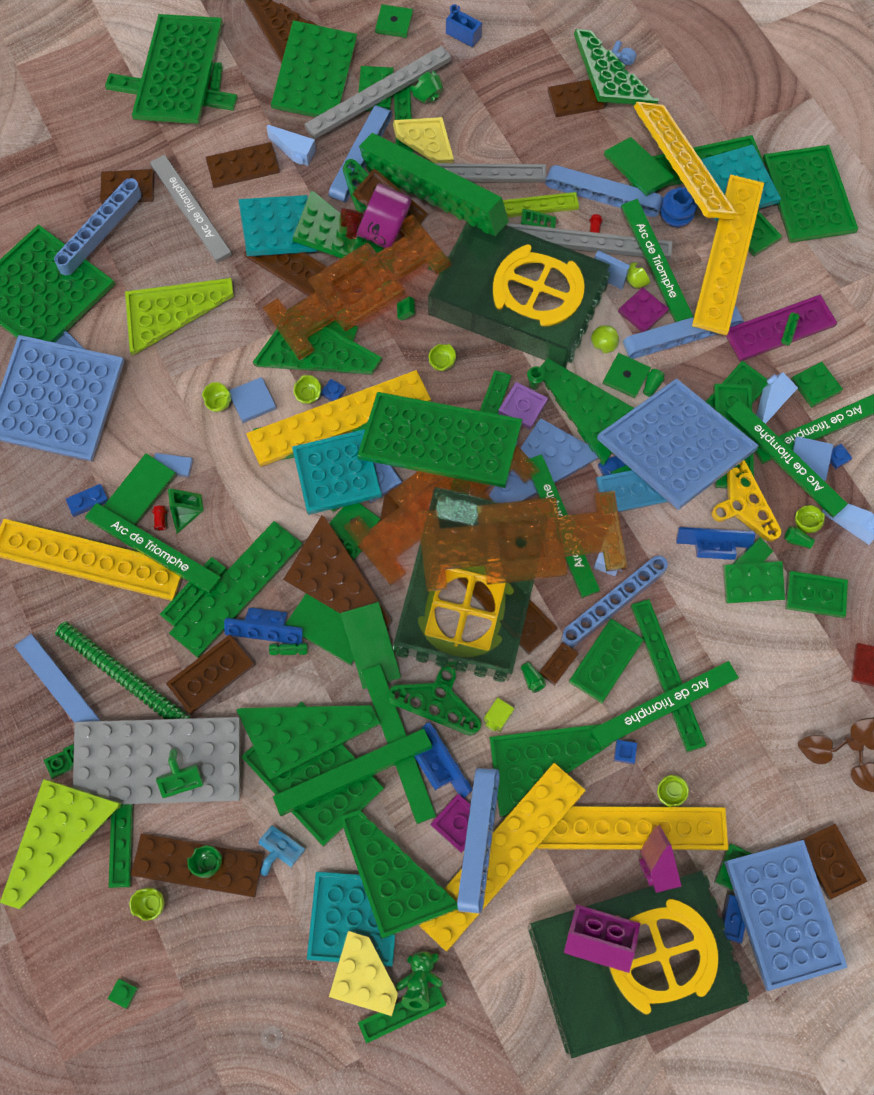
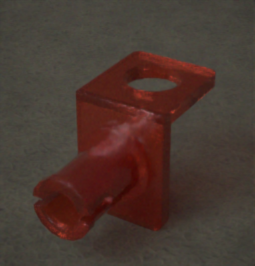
(351, 220)

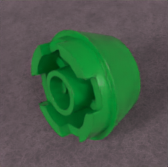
(428, 88)

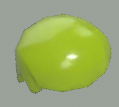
(637, 276)
(605, 338)
(442, 357)
(307, 389)
(216, 397)
(809, 519)
(672, 790)
(147, 903)

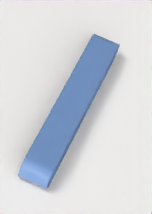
(377, 124)
(601, 189)
(97, 227)
(670, 336)
(618, 593)
(55, 680)
(478, 841)

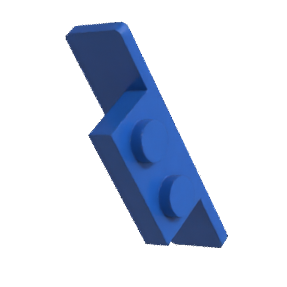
(715, 542)
(264, 625)
(440, 766)

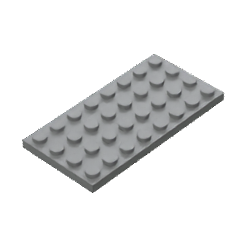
(126, 756)

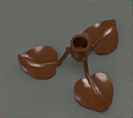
(819, 751)

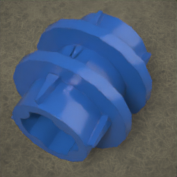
(678, 207)

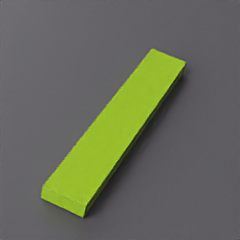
(542, 204)

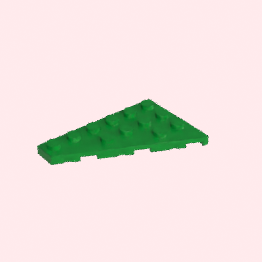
(608, 74)
(322, 229)
(330, 354)
(585, 405)
(297, 735)
(527, 757)
(394, 884)

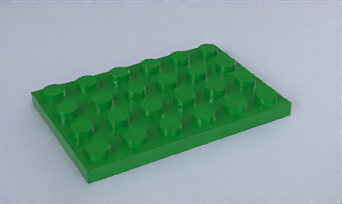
(313, 69)
(810, 193)
(324, 815)

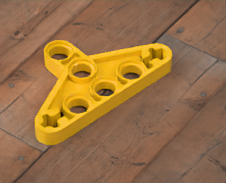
(750, 510)

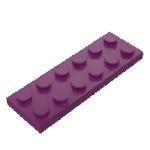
(766, 331)

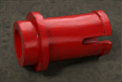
(596, 221)
(159, 517)

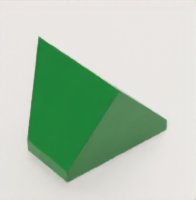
(184, 507)

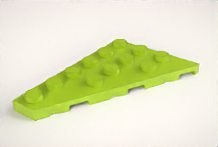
(163, 310)
(56, 829)

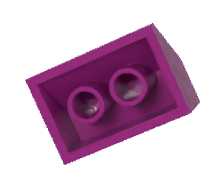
(659, 862)
(602, 938)

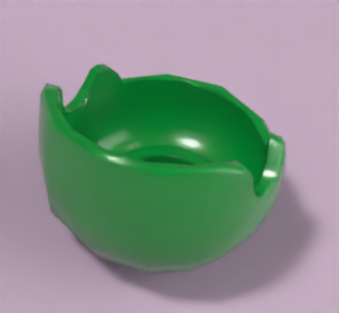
(205, 861)

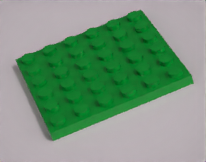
(40, 299)

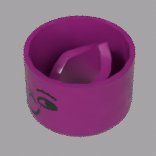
(384, 216)

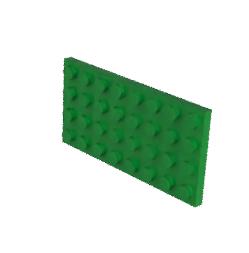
(177, 69)
(440, 439)

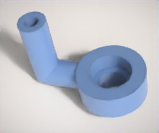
(626, 56)

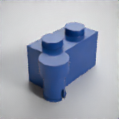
(463, 26)

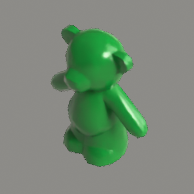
(417, 995)

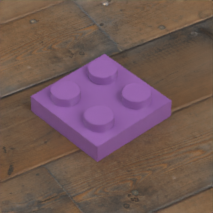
(523, 404)

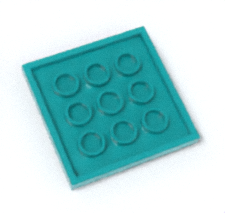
(746, 164)
(271, 223)
(333, 474)
(342, 907)

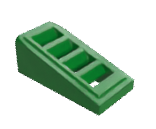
(533, 215)

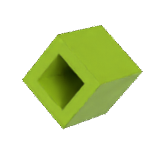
(498, 715)

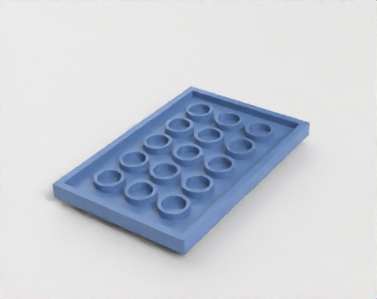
(785, 915)

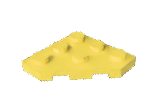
(426, 137)
(362, 977)

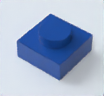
(333, 390)
(839, 456)
(625, 752)

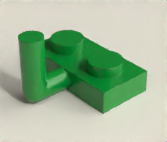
(179, 779)

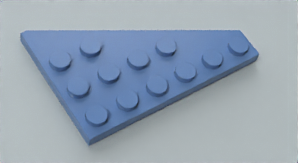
(562, 456)

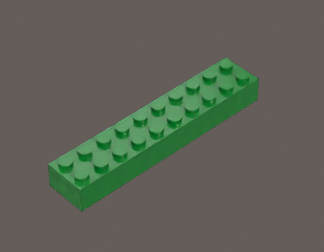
(435, 184)

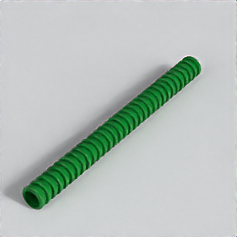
(118, 672)

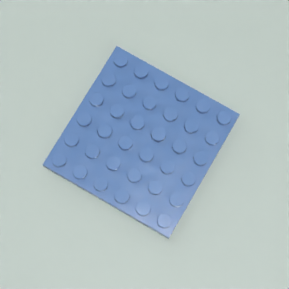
(57, 397)
(677, 443)

